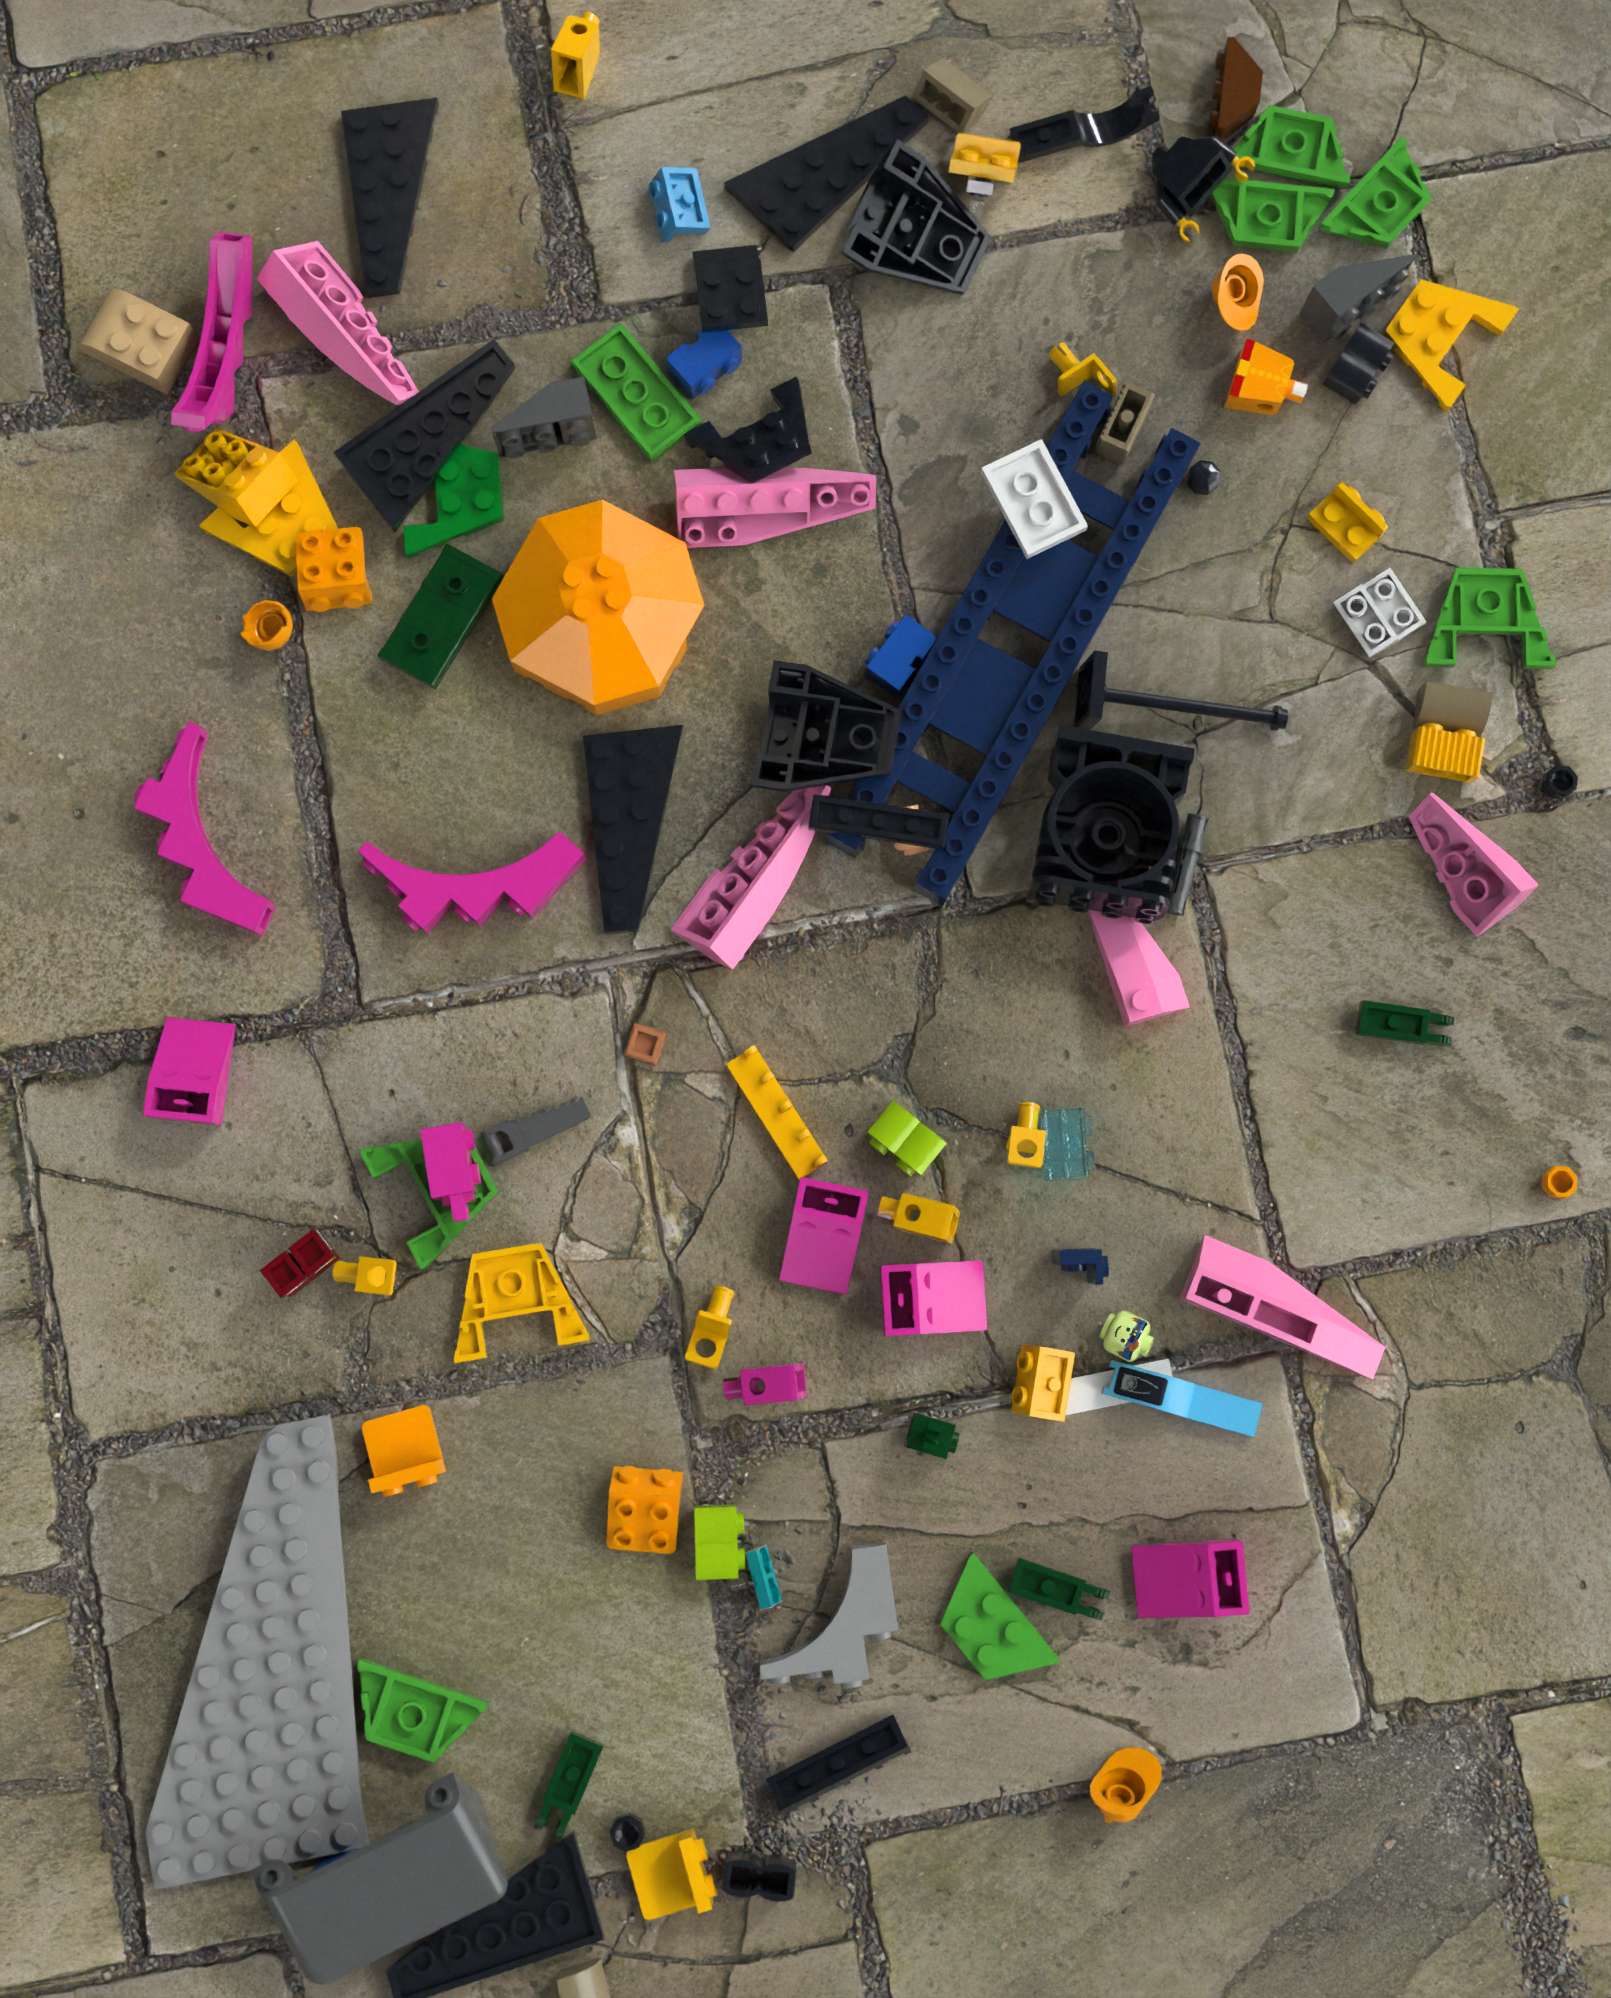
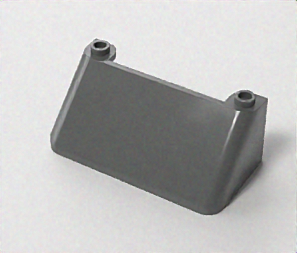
(388, 1888)

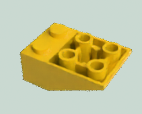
(237, 476)

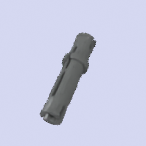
(1187, 858)

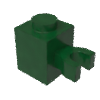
(931, 1436)

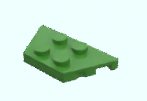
(1295, 147)
(1381, 201)
(1269, 213)
(991, 1626)
(413, 1712)

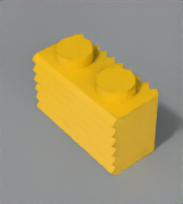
(1445, 753)

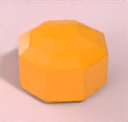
(1559, 1182)

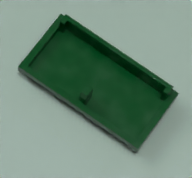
(441, 616)

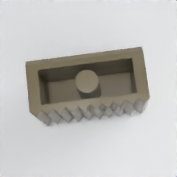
(1124, 423)

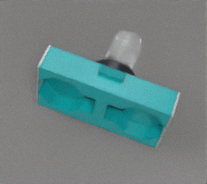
(759, 1578)

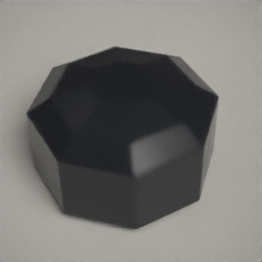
(1203, 477)
(1559, 782)
(627, 1832)

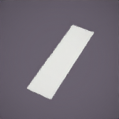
(1087, 1390)

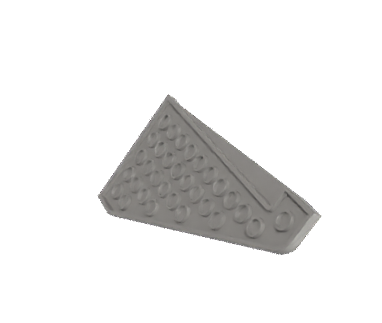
(269, 1713)

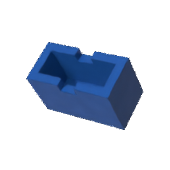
(704, 362)
(894, 662)

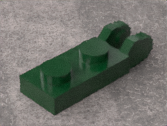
(1401, 1023)
(1054, 1588)
(569, 1780)

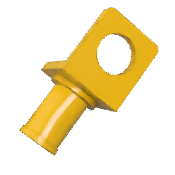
(1077, 371)
(1026, 1137)
(367, 1274)
(711, 1326)

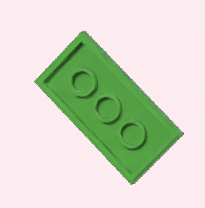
(635, 392)

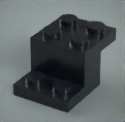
(730, 288)

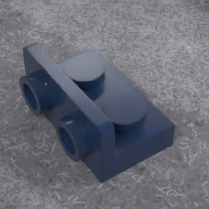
(1079, 1259)

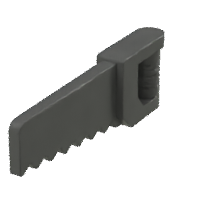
(533, 1130)

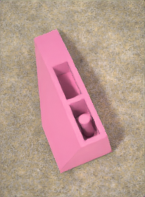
(727, 510)
(1276, 1305)

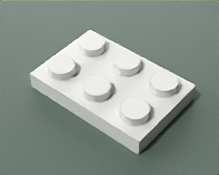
(1034, 499)

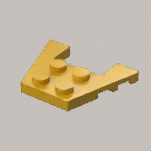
(1431, 324)
(274, 537)
(510, 1285)

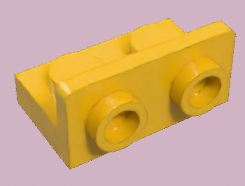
(985, 157)
(1348, 522)
(1042, 1382)

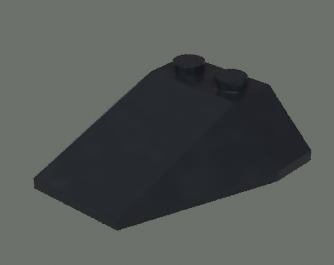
(914, 225)
(822, 732)

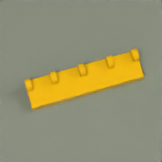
(776, 1112)

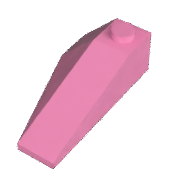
(1475, 871)
(1137, 969)

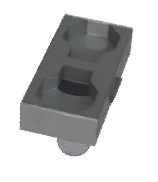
(980, 188)

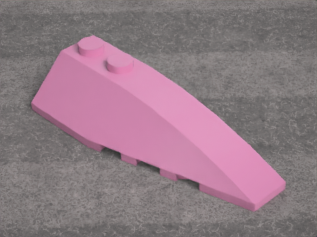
(331, 315)
(744, 895)

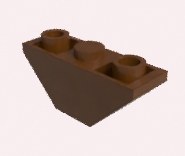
(1235, 90)

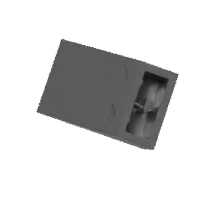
(1352, 293)
(547, 420)

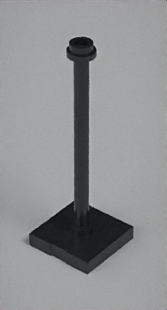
(1093, 693)

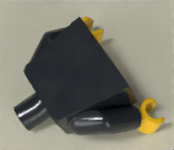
(1190, 174)

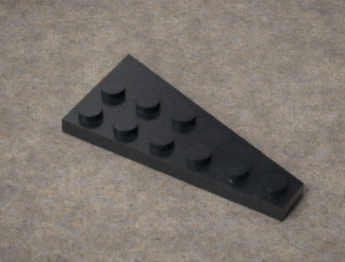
(387, 172)
(811, 182)
(413, 442)
(628, 800)
(538, 1917)

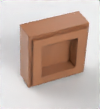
(645, 1044)

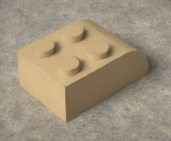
(139, 340)

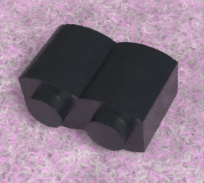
(1358, 364)
(769, 1876)

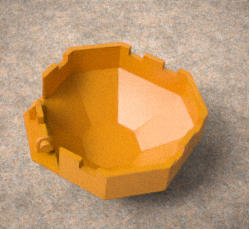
(598, 606)

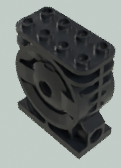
(1119, 769)

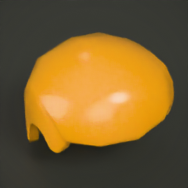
(267, 625)

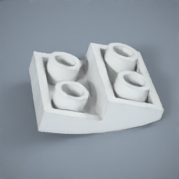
(1379, 612)

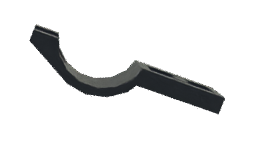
(1090, 130)

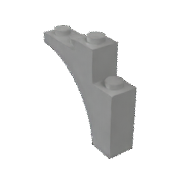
(839, 1645)

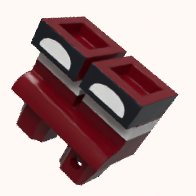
(300, 1264)

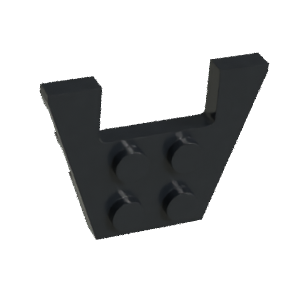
(764, 445)

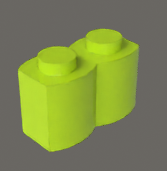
(905, 1139)
(717, 1542)

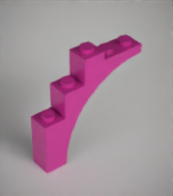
(220, 352)
(186, 845)
(431, 895)

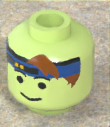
(1126, 1335)

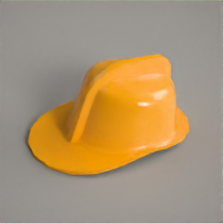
(1238, 291)
(1125, 1784)

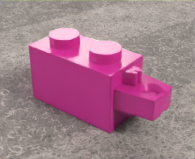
(451, 1167)

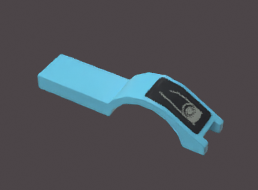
(1184, 1398)

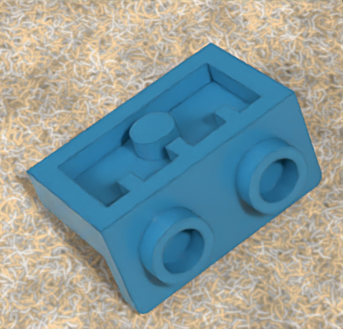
(678, 202)

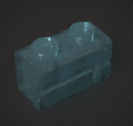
(1066, 1144)

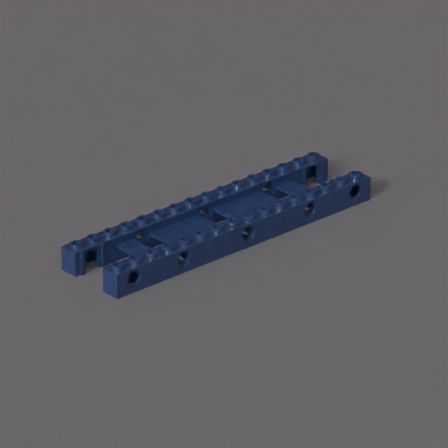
(993, 697)

